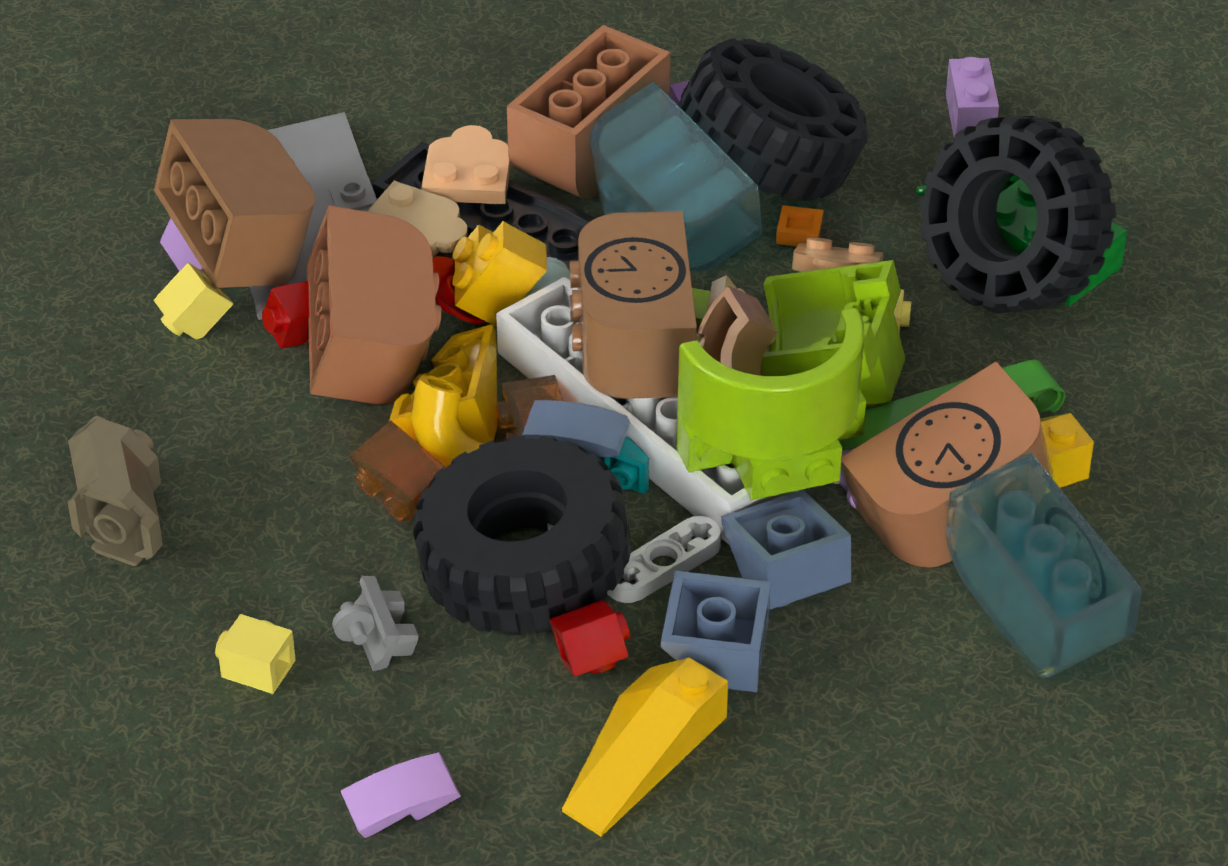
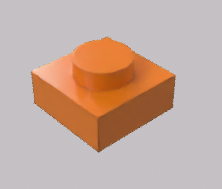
(798, 224)

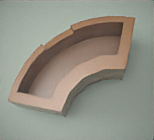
(737, 331)

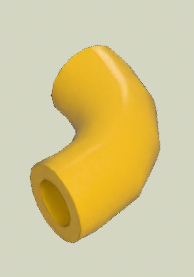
(437, 421)

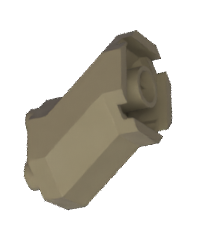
(115, 490)

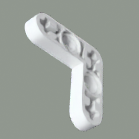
(673, 544)

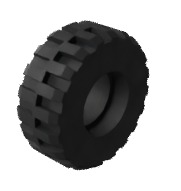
(777, 117)
(1070, 205)
(514, 487)

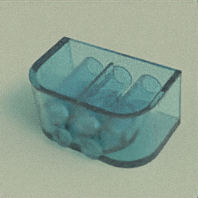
(661, 161)
(1039, 567)

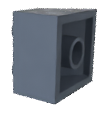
(791, 546)
(719, 625)

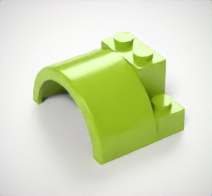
(811, 329)
(771, 428)

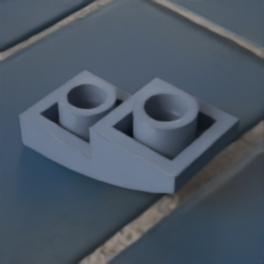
(589, 426)

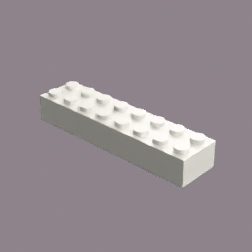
(538, 342)

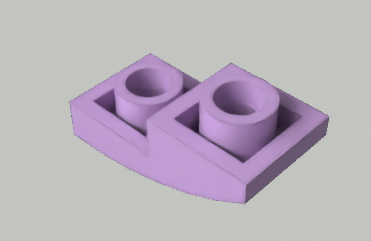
(403, 789)

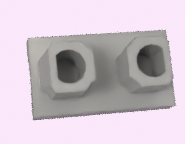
(372, 624)

